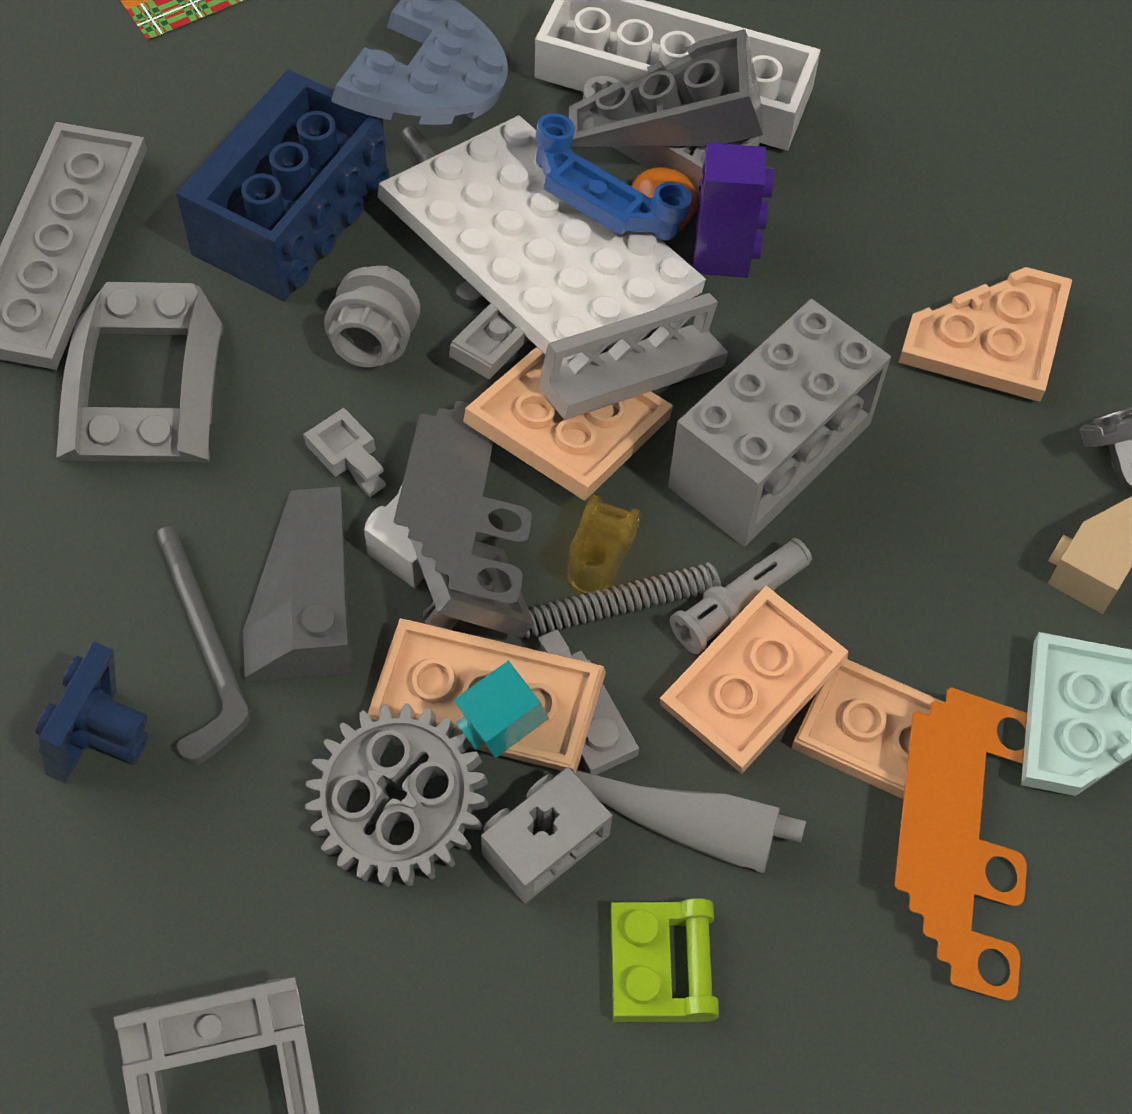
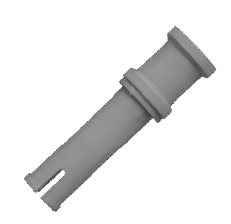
(724, 604)

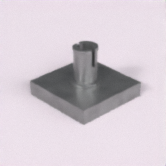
(452, 606)

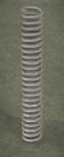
(603, 596)

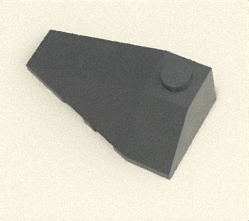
(686, 103)
(301, 603)

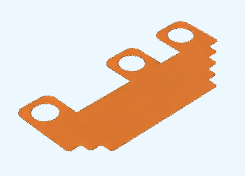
(939, 840)

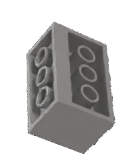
(777, 421)

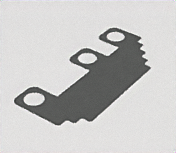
(446, 503)

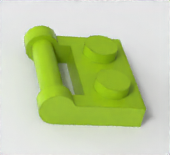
(644, 961)

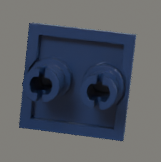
(89, 717)

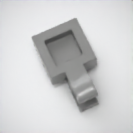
(346, 445)

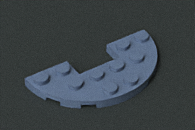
(451, 75)

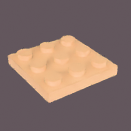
(572, 451)

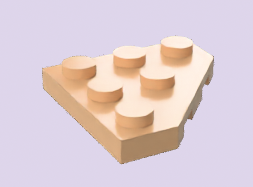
(994, 334)

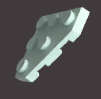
(1076, 713)

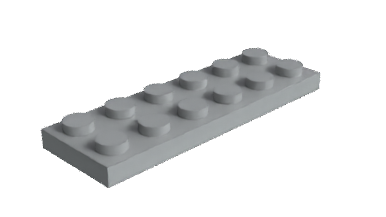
(61, 238)

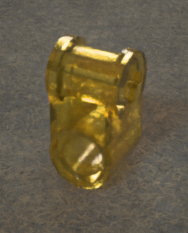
(601, 538)

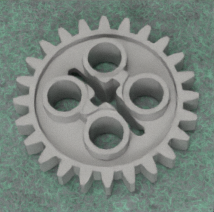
(436, 821)

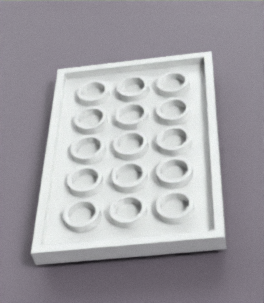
(527, 248)

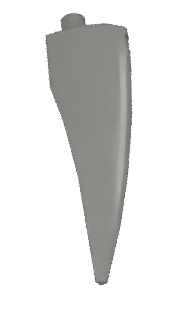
(707, 822)

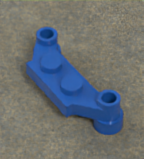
(600, 193)

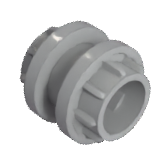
(372, 316)

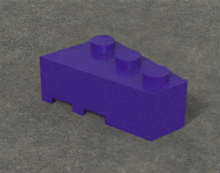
(731, 209)

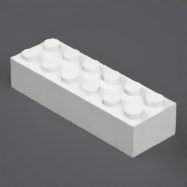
(629, 35)

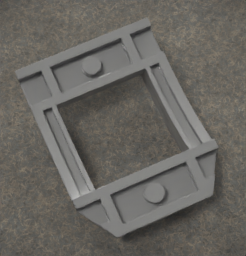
(142, 432)
(212, 1029)

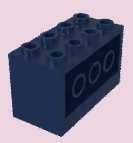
(283, 186)

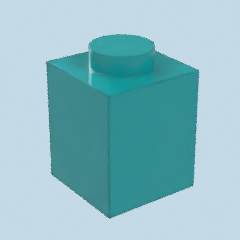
(499, 710)

